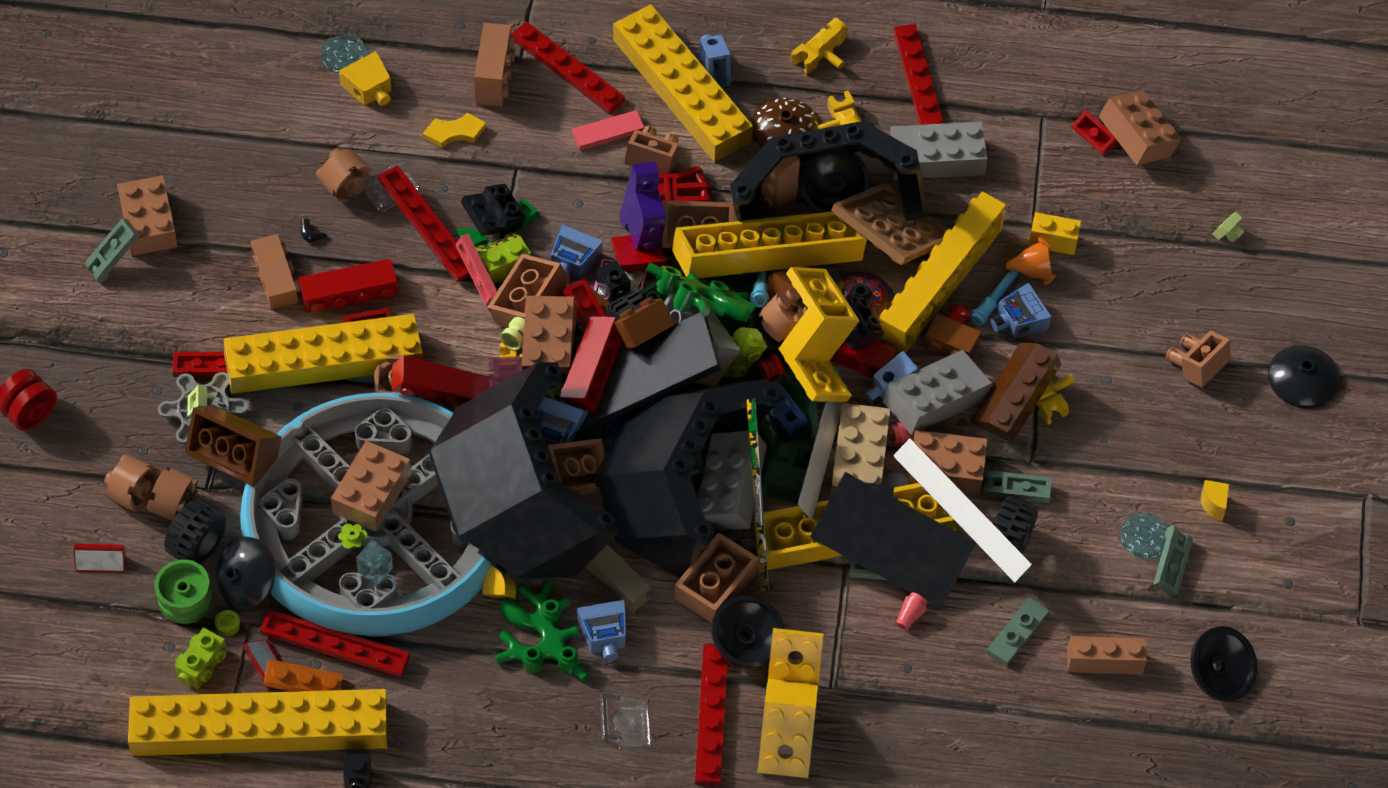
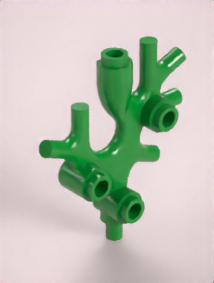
(707, 298)
(544, 621)

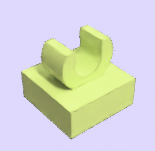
(1229, 228)
(198, 398)

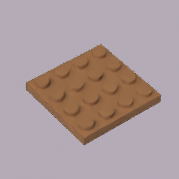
(881, 219)

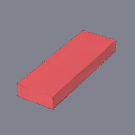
(607, 130)
(476, 269)

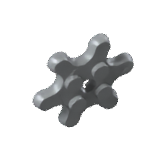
(179, 408)

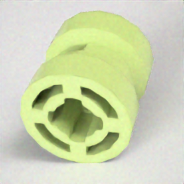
(513, 336)

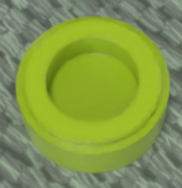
(227, 623)

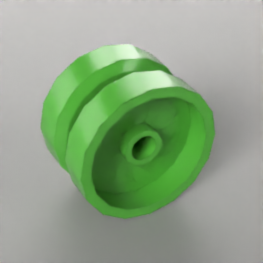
(183, 591)

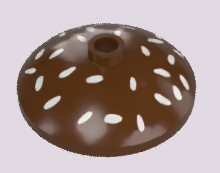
(770, 122)

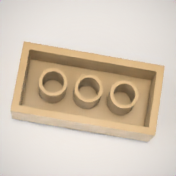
(861, 443)

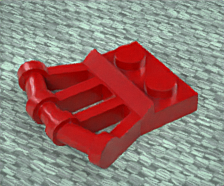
(670, 185)

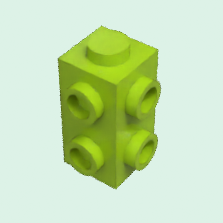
(751, 347)
(200, 658)

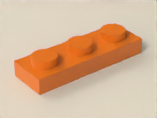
(300, 678)

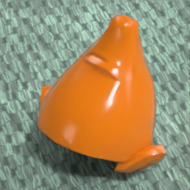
(1034, 262)

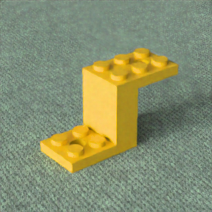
(818, 334)
(790, 703)

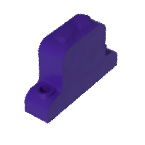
(642, 207)

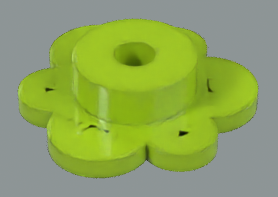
(352, 536)

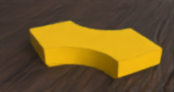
(463, 129)

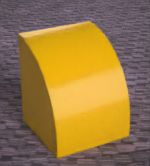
(1214, 498)
(498, 584)

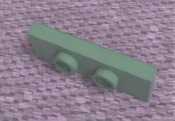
(1017, 631)

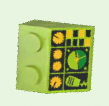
(501, 255)

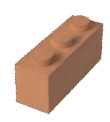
(781, 185)
(275, 271)
(1106, 655)

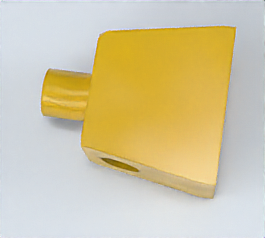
(367, 80)

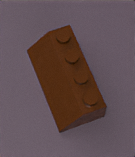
(1017, 390)
(231, 443)

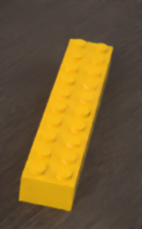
(257, 722)

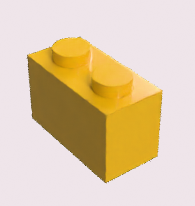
(1057, 230)

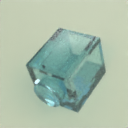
(374, 562)

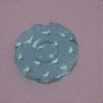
(342, 51)
(1143, 534)

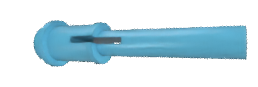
(759, 295)
(980, 315)

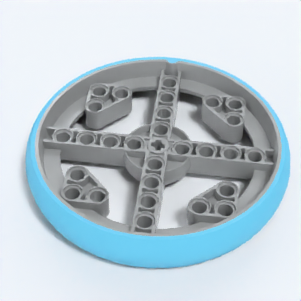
(345, 612)

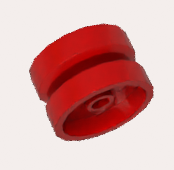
(26, 399)

